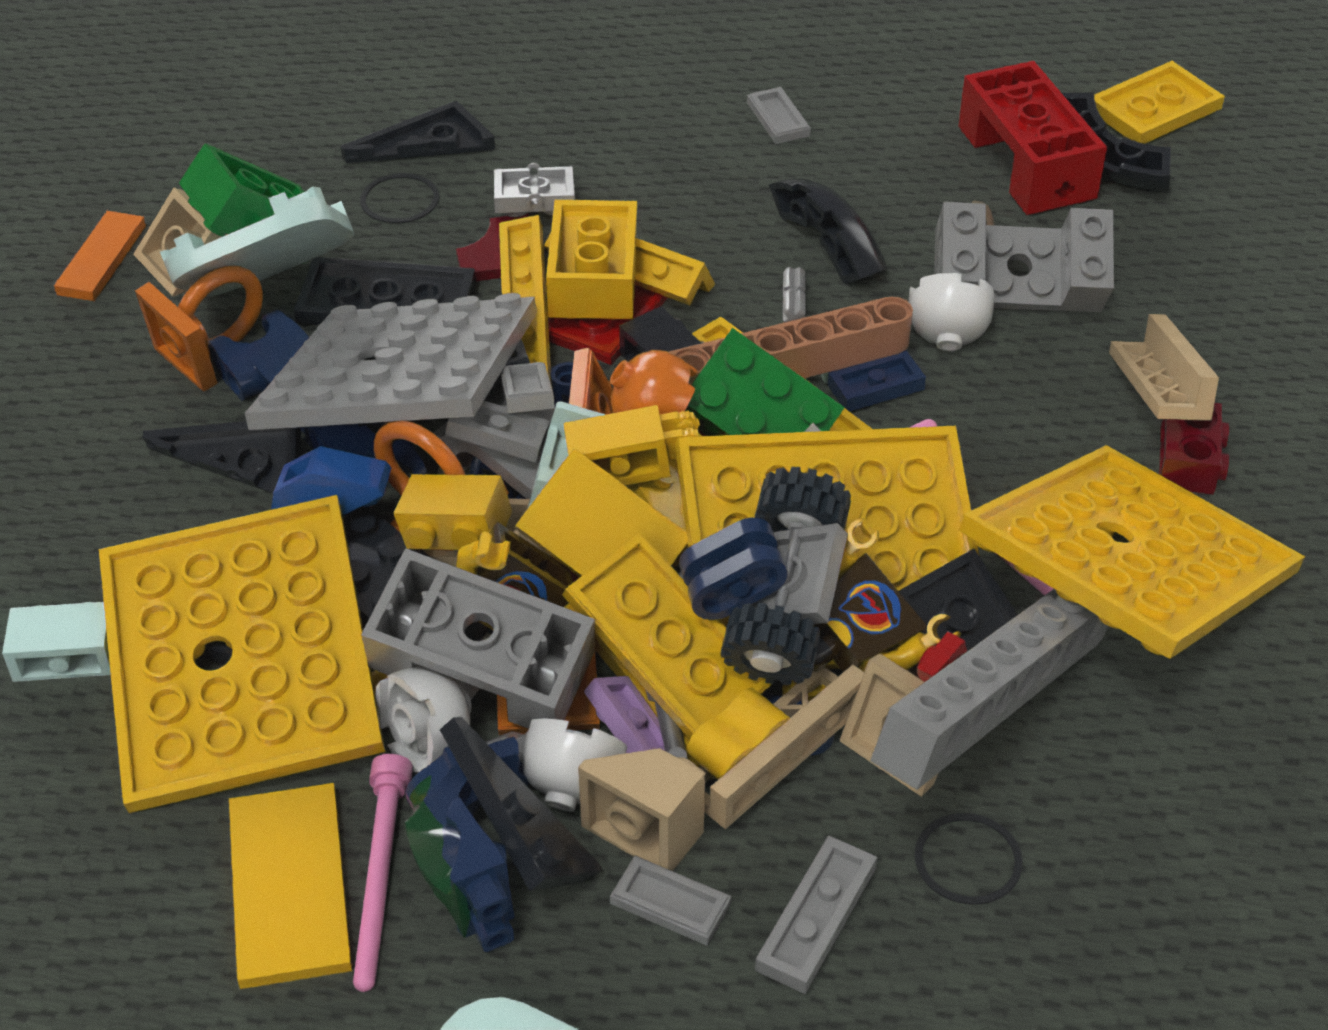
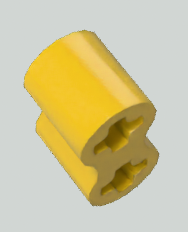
(735, 732)

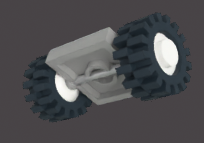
(777, 632)

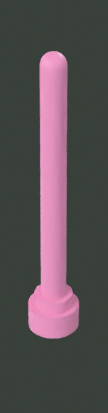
(389, 781)

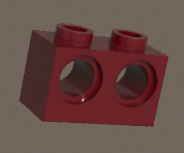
(1193, 452)

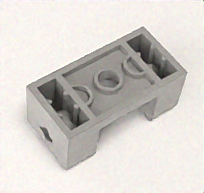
(1066, 265)
(529, 659)

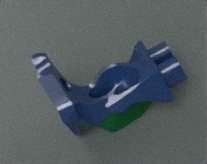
(456, 854)

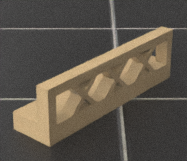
(1168, 372)
(786, 747)

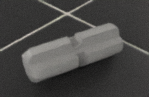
(794, 294)

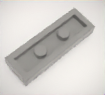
(815, 914)

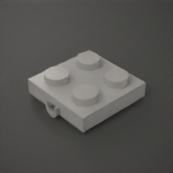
(521, 192)

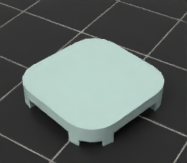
(295, 234)

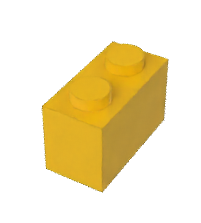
(450, 510)

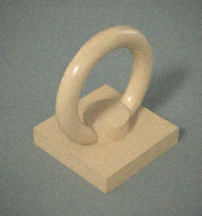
(881, 688)

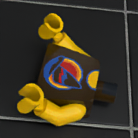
(516, 564)
(871, 616)

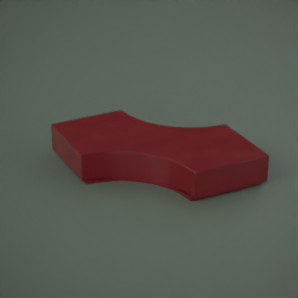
(485, 253)

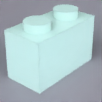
(56, 642)

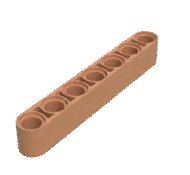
(826, 339)

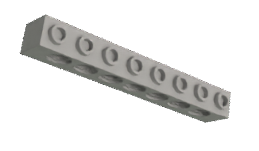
(984, 688)

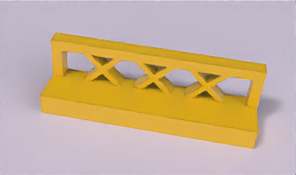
(668, 272)

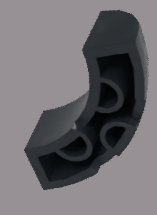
(1126, 160)
(841, 228)

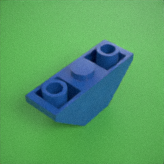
(332, 472)

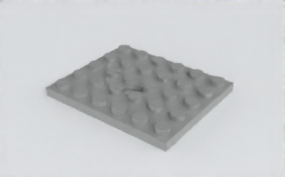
(426, 366)

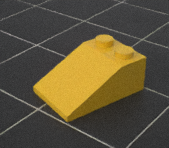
(592, 259)

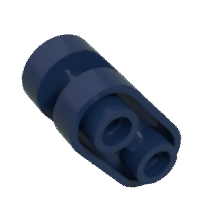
(732, 568)

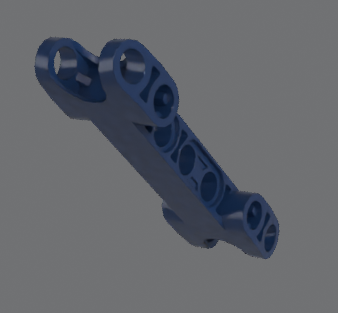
(252, 367)

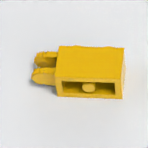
(632, 443)

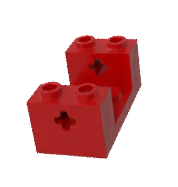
(1053, 147)

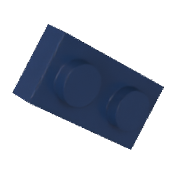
(876, 381)

